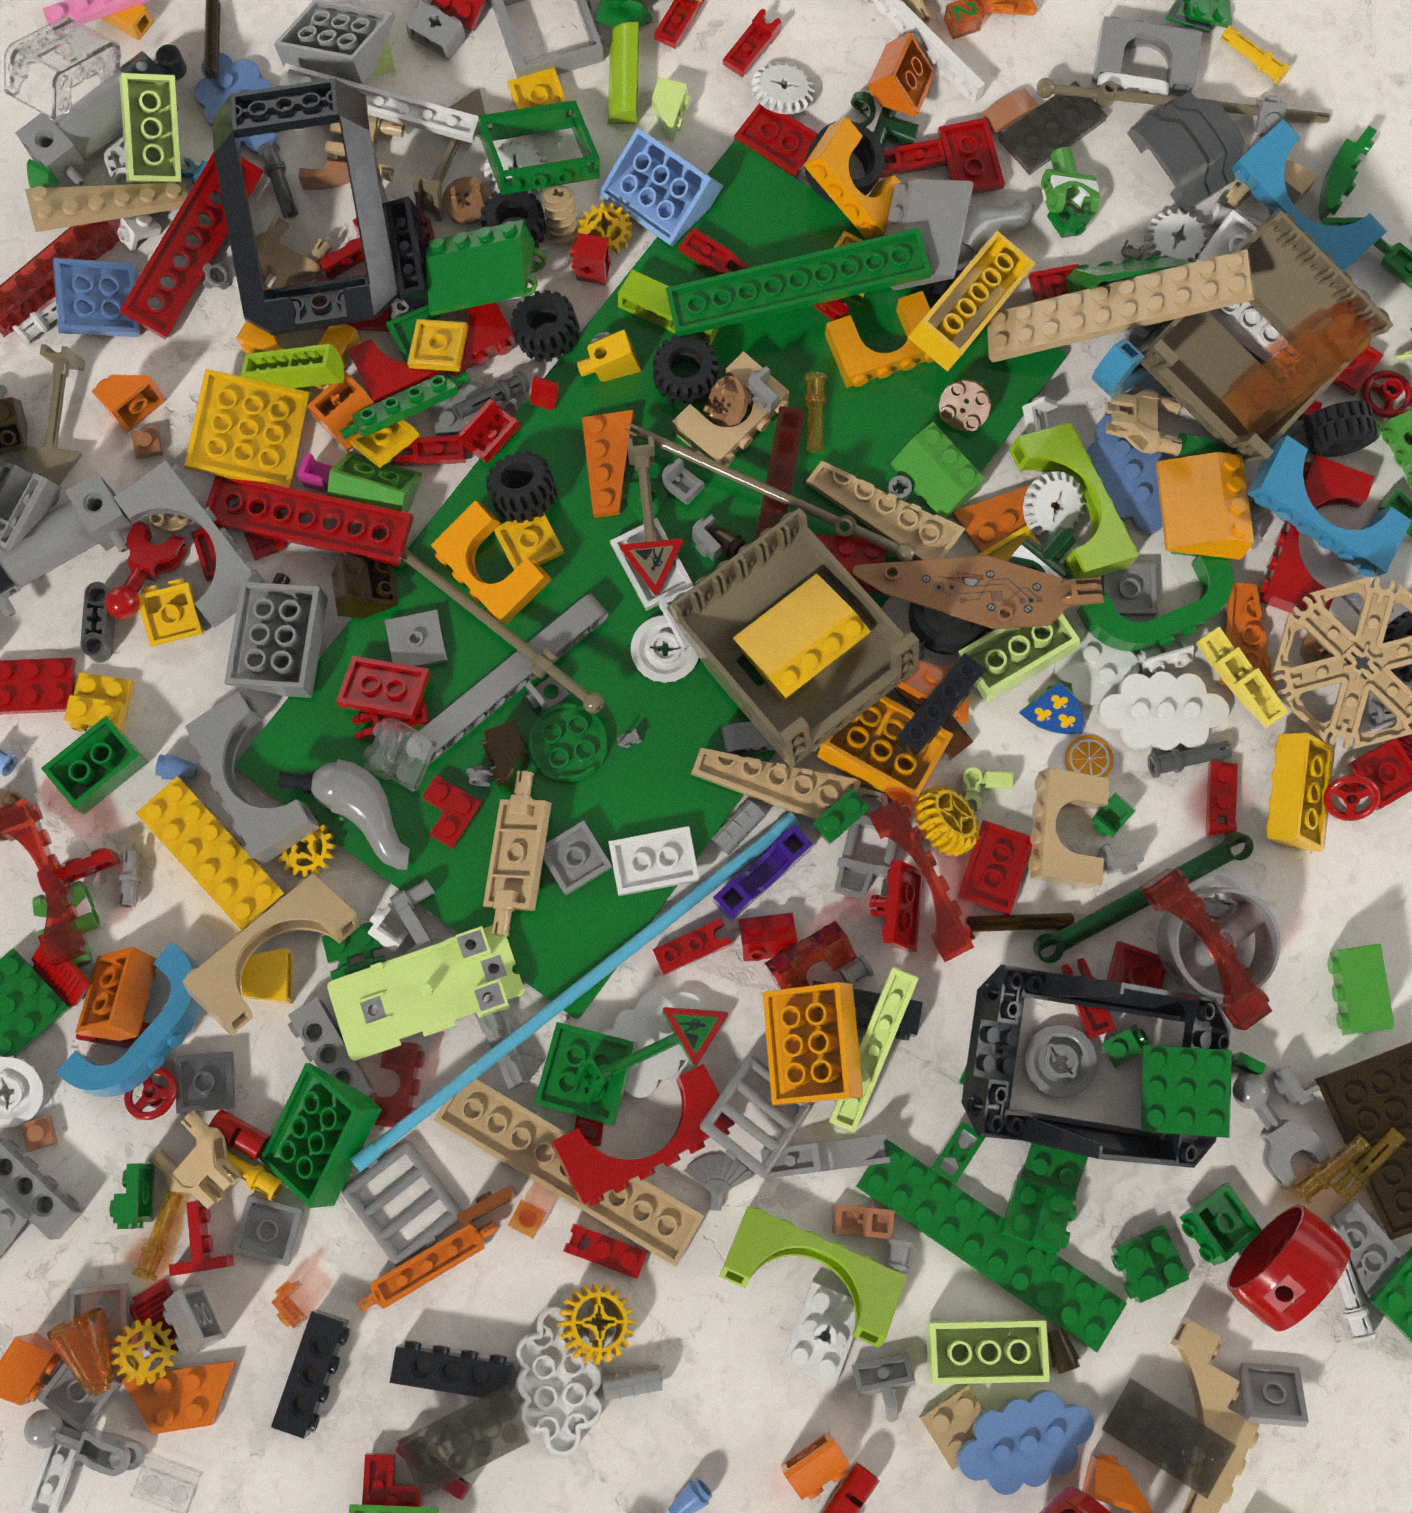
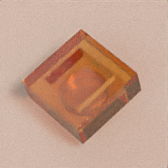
(527, 1218)

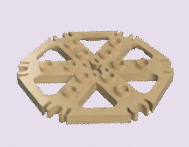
(1333, 670)

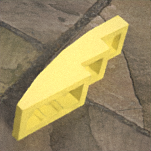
(1241, 678)

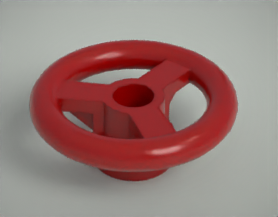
(1395, 384)
(1351, 792)
(161, 1100)

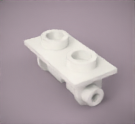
(1176, 656)

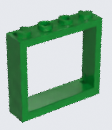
(535, 121)

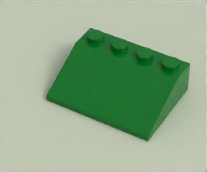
(478, 267)
(1088, 277)
(318, 1135)

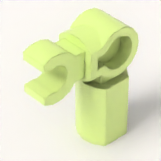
(973, 779)

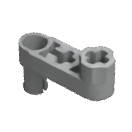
(404, 905)

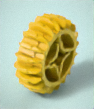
(946, 820)
(596, 1312)

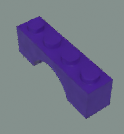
(763, 873)

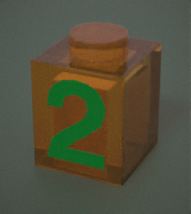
(963, 17)

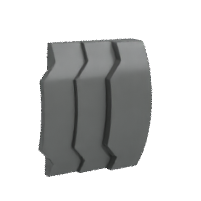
(1193, 145)

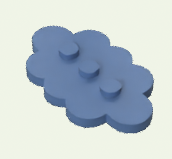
(232, 78)
(1128, 478)
(1024, 1442)

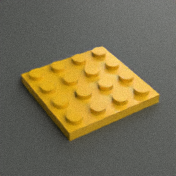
(246, 429)

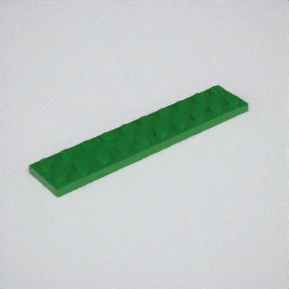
(798, 282)
(974, 1236)

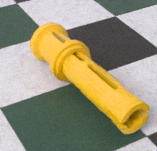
(1264, 61)
(257, 1177)

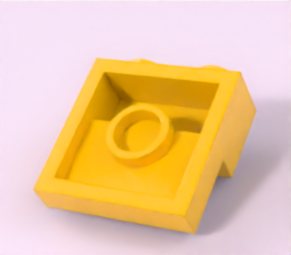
(170, 612)
(96, 698)

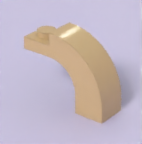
(1297, 182)

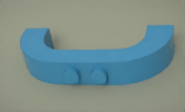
(1120, 368)
(153, 1044)

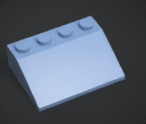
(659, 187)

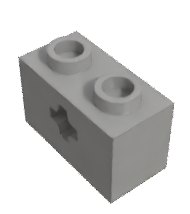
(435, 30)

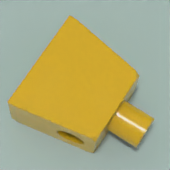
(610, 358)
(269, 976)

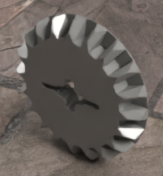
(1080, 1061)

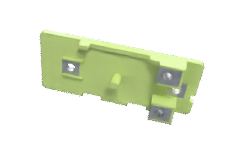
(424, 991)

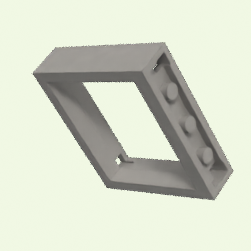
(562, 63)

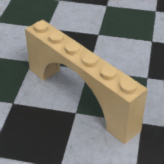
(306, 907)

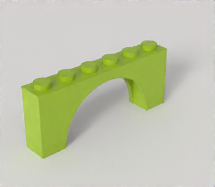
(1061, 450)
(871, 1285)

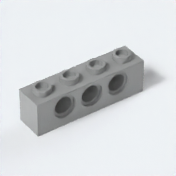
(315, 1014)
(64, 1209)

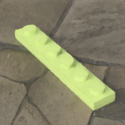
(876, 1044)

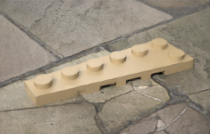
(91, 204)
(886, 513)
(788, 788)

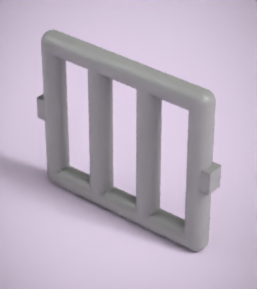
(722, 1105)
(366, 1213)

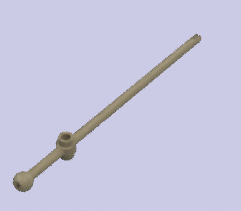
(1108, 93)
(903, 552)
(542, 663)

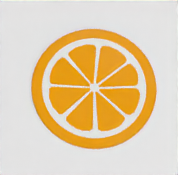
(1089, 756)

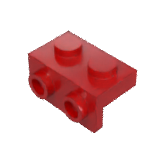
(488, 431)
(767, 935)

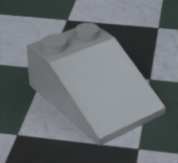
(192, 1320)

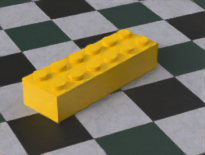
(971, 301)
(210, 853)

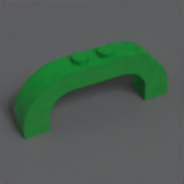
(1125, 635)

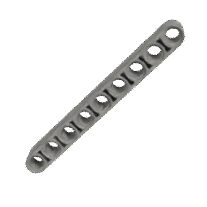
(512, 675)

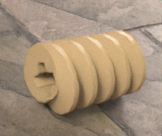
(561, 214)

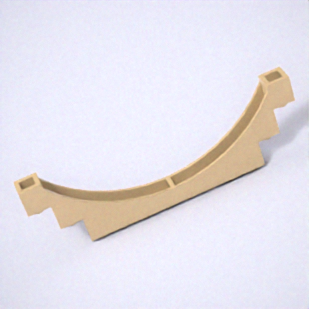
(1212, 1395)

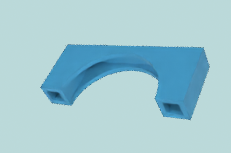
(1263, 173)
(1282, 490)

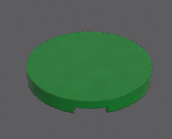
(567, 743)

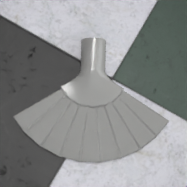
(718, 1176)

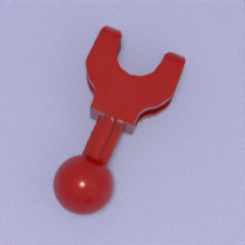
(145, 562)

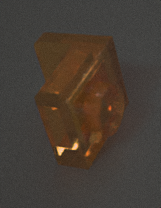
(289, 1312)

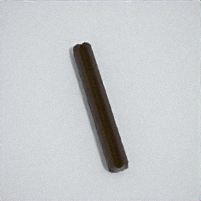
(212, 38)
(1019, 922)

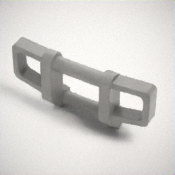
(846, 861)

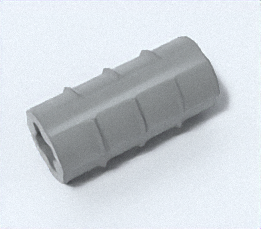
(738, 827)
(632, 1382)

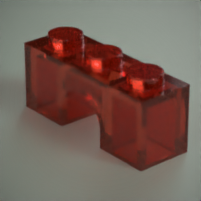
(827, 945)
(405, 1062)

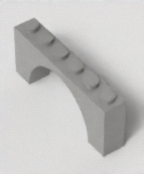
(165, 493)
(217, 740)

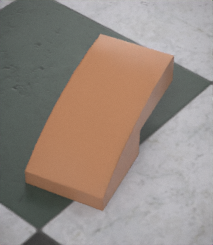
(1009, 109)
(333, 176)
(863, 1221)

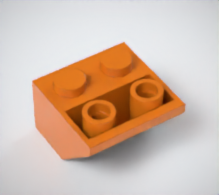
(336, 405)

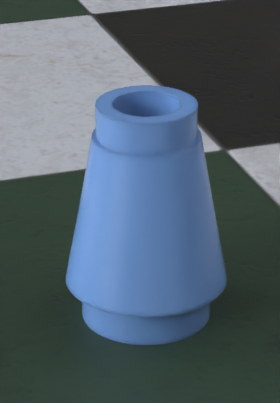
(170, 767)
(692, 1498)

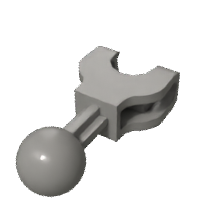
(1282, 1136)
(93, 1447)

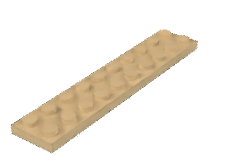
(1121, 306)
(524, 1143)

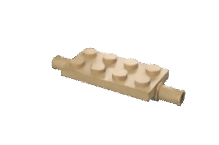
(516, 854)

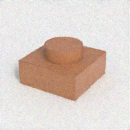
(147, 443)
(38, 1133)

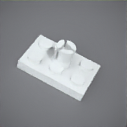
(821, 1335)

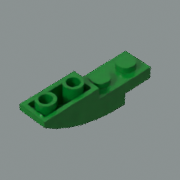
(1342, 173)

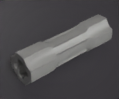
(511, 1065)

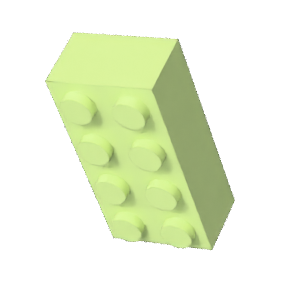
(150, 128)
(1019, 654)
(987, 1351)

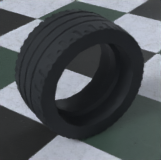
(869, 153)
(937, 641)

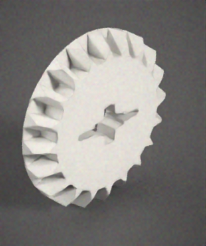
(770, 94)
(522, 153)
(1165, 226)
(1039, 496)
(651, 662)
(1221, 878)
(27, 1092)

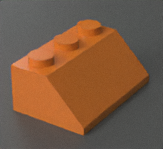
(902, 76)
(117, 995)

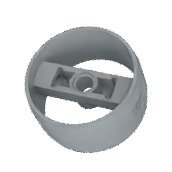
(1236, 925)

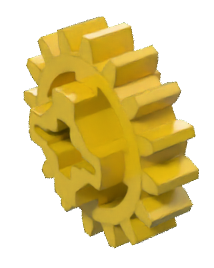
(616, 223)
(297, 855)
(141, 1364)

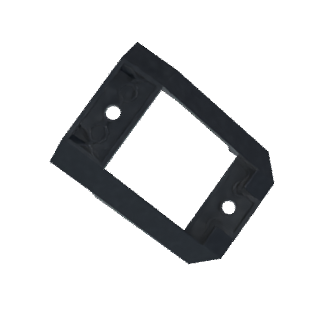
(347, 298)
(990, 1076)

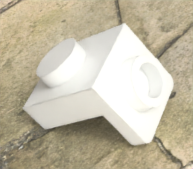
(137, 228)
(1036, 415)
(386, 930)

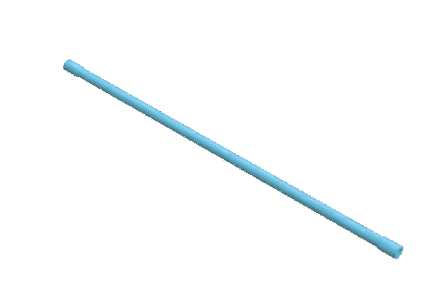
(375, 1149)

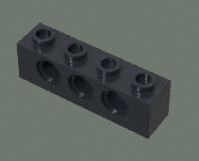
(408, 250)
(940, 706)
(909, 1023)
(406, 1372)
(288, 1415)

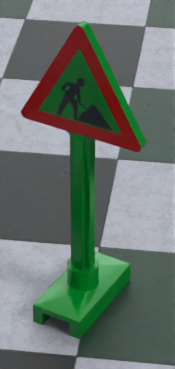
(691, 1030)

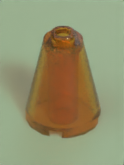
(86, 1349)

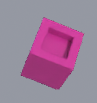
(314, 474)

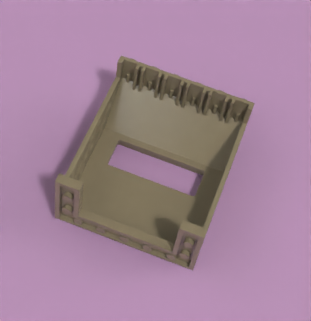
(1292, 291)
(753, 584)

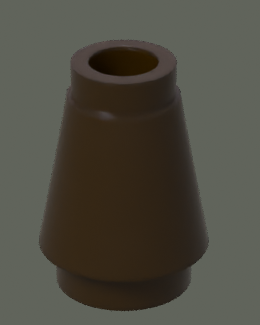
(729, 540)
(1062, 1351)

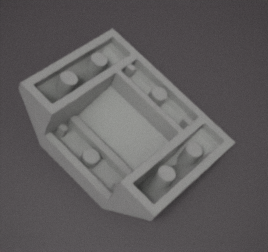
(23, 502)

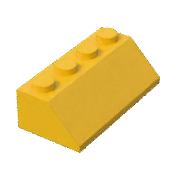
(1298, 791)

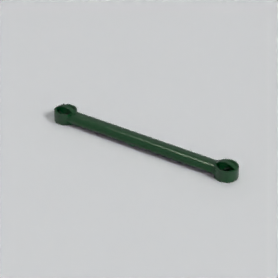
(1137, 901)

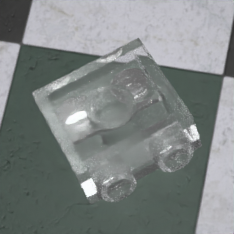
(399, 753)

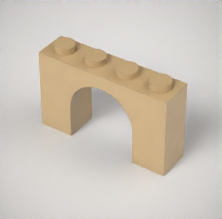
(724, 442)
(1049, 857)

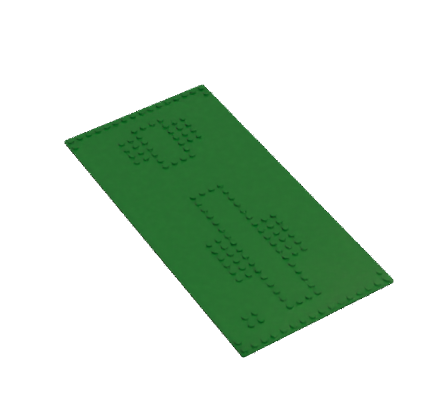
(649, 786)

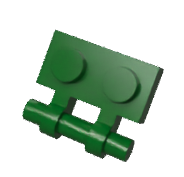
(355, 944)

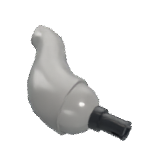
(981, 226)
(358, 797)

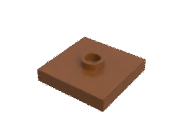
(487, 1203)

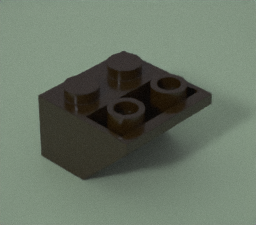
(12, 426)
(363, 586)
(508, 752)

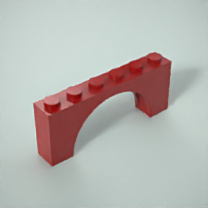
(385, 377)
(1326, 485)
(595, 1173)

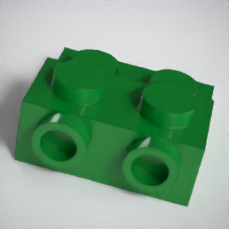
(135, 1205)
(1038, 1216)
(1220, 1225)
(1149, 1264)

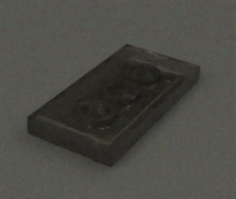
(1051, 126)
(1169, 1437)
(463, 1441)

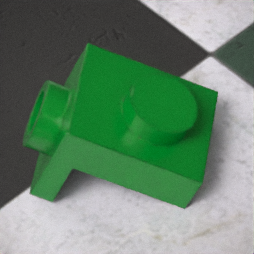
(1068, 222)
(1112, 816)
(1125, 1045)

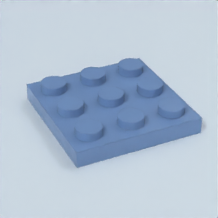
(92, 295)

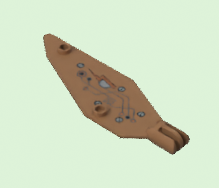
(982, 589)

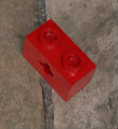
(591, 258)

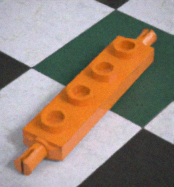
(427, 1266)

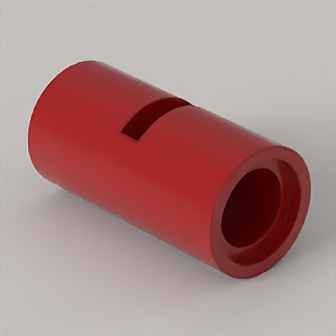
(240, 1134)
(852, 1491)

